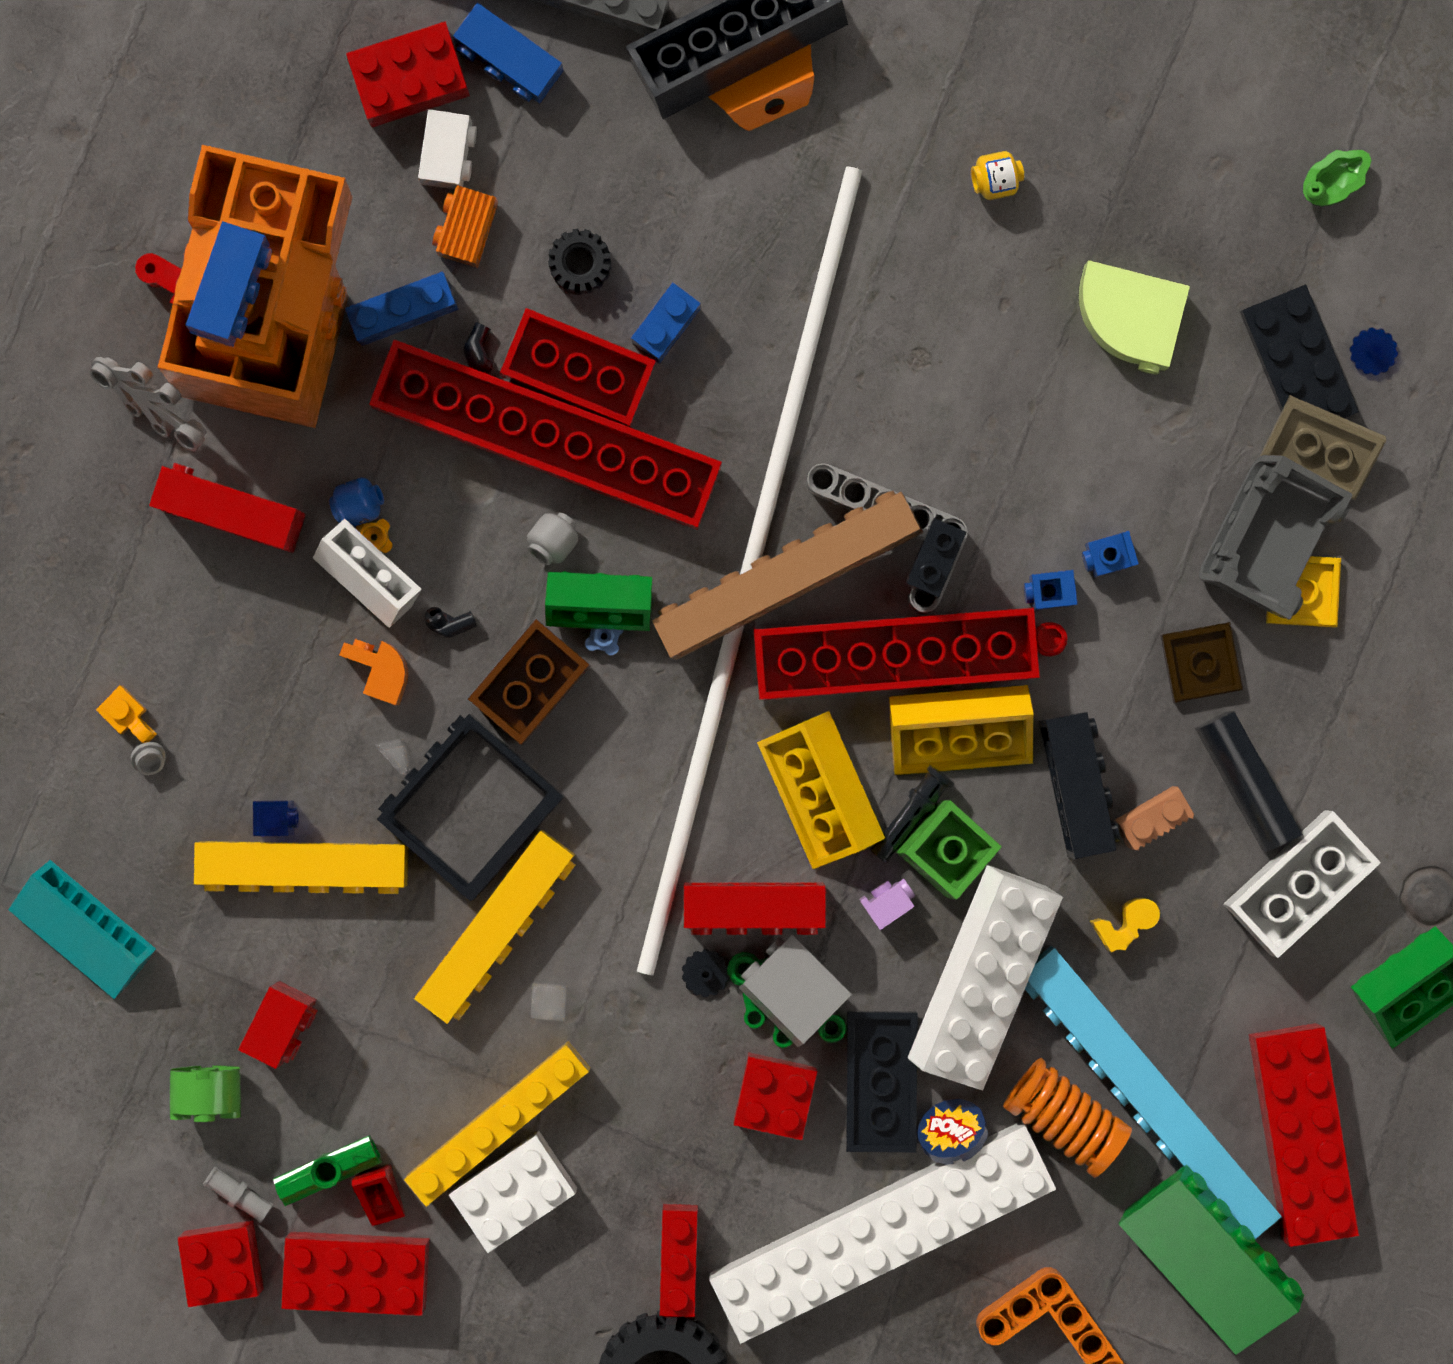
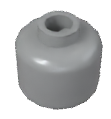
(552, 538)

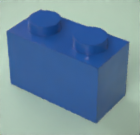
(666, 323)

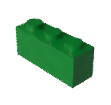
(598, 601)

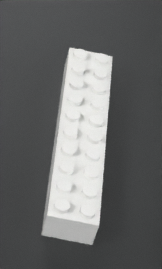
(880, 1233)

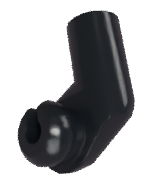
(474, 349)
(448, 625)

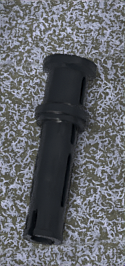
(921, 801)

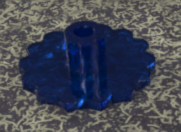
(1373, 351)

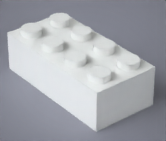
(1302, 883)

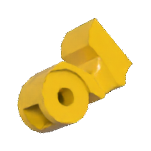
(1135, 914)

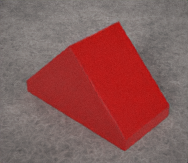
(379, 1195)

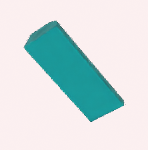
(81, 929)

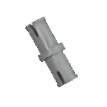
(237, 1194)

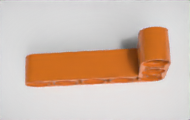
(1040, 1304)

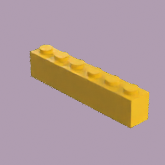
(300, 865)
(495, 926)
(497, 1123)

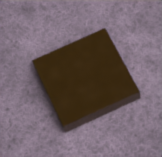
(1201, 662)

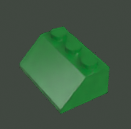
(1409, 987)

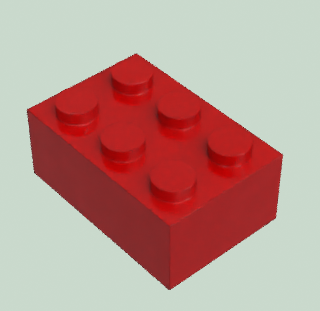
(408, 74)

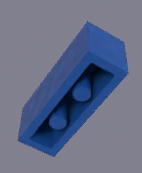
(507, 54)
(229, 284)
(401, 308)

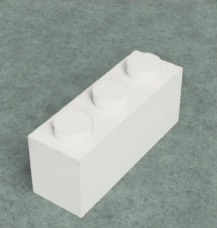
(366, 573)

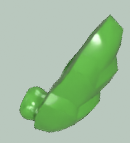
(1336, 177)

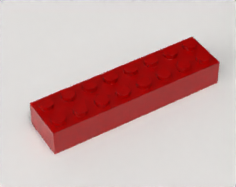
(896, 653)

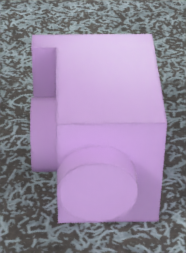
(888, 902)

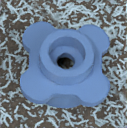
(608, 645)

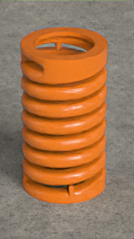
(1058, 1125)

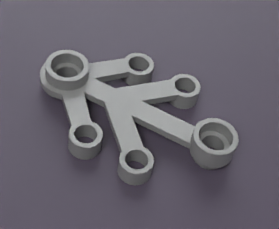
(140, 399)

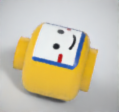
(997, 175)

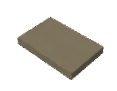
(1325, 444)

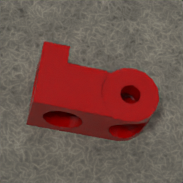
(158, 272)

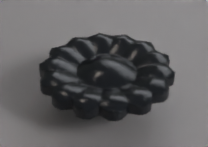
(705, 973)

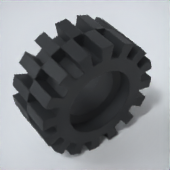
(579, 240)

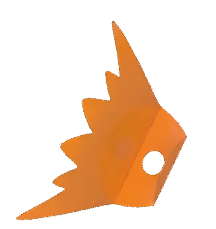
(786, 80)

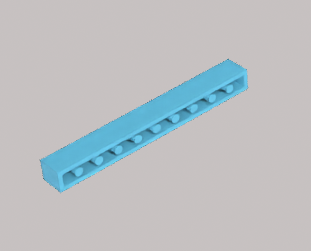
(1145, 1089)

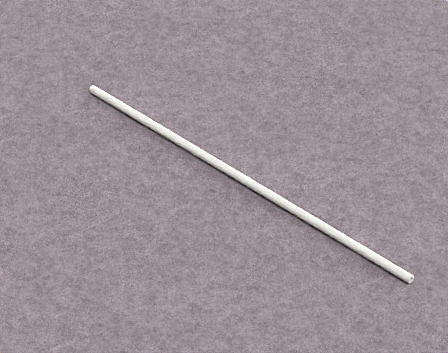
(753, 552)

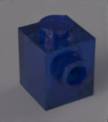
(274, 817)

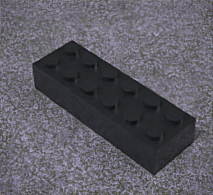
(725, 45)

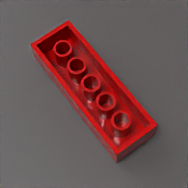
(1303, 1134)

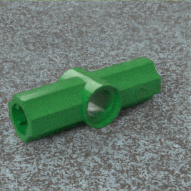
(307, 1178)

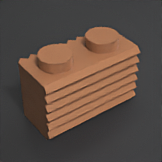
(1154, 818)

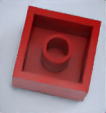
(278, 1024)
(775, 1096)
(220, 1263)

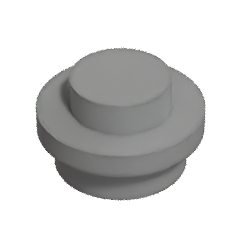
(148, 758)

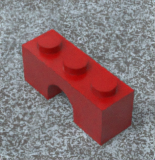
(678, 1260)

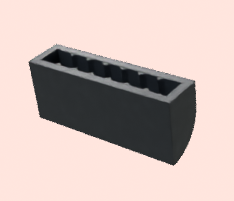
(1248, 781)

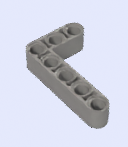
(836, 495)

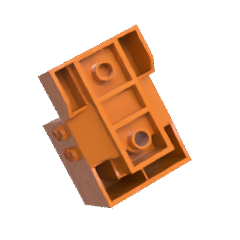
(301, 301)

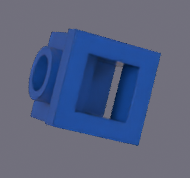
(1124, 550)
(1063, 585)

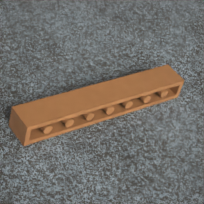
(787, 575)

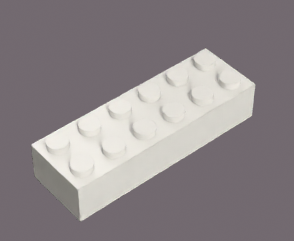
(984, 978)

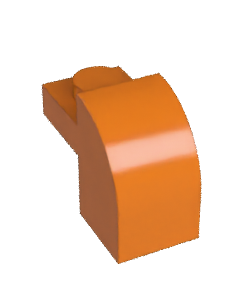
(388, 671)

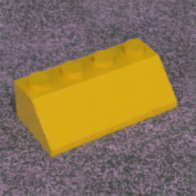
(961, 729)
(821, 790)

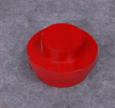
(1050, 639)

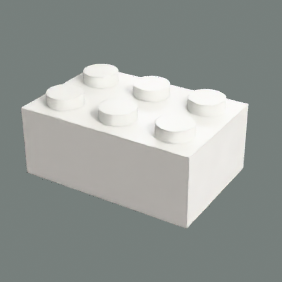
(513, 1191)

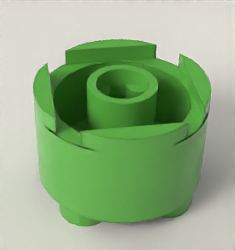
(205, 1093)

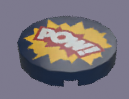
(952, 1131)

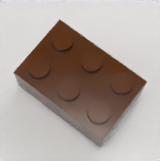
(529, 682)

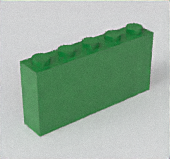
(1212, 1259)

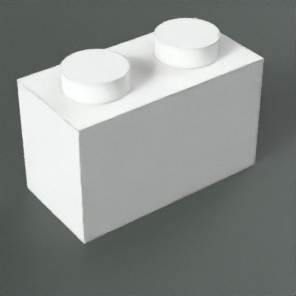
(446, 149)

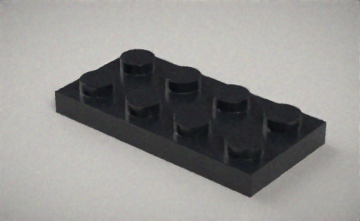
(1298, 352)
(881, 1082)

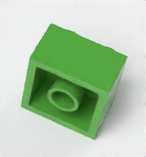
(949, 849)

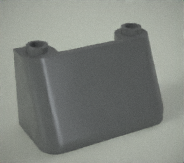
(1272, 533)

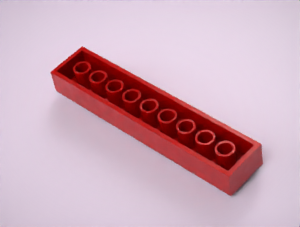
(545, 434)

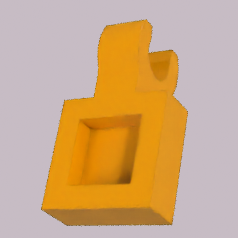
(125, 713)

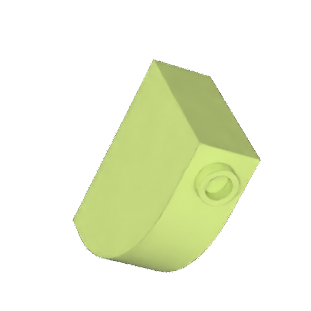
(1132, 314)

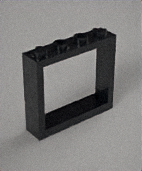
(417, 778)

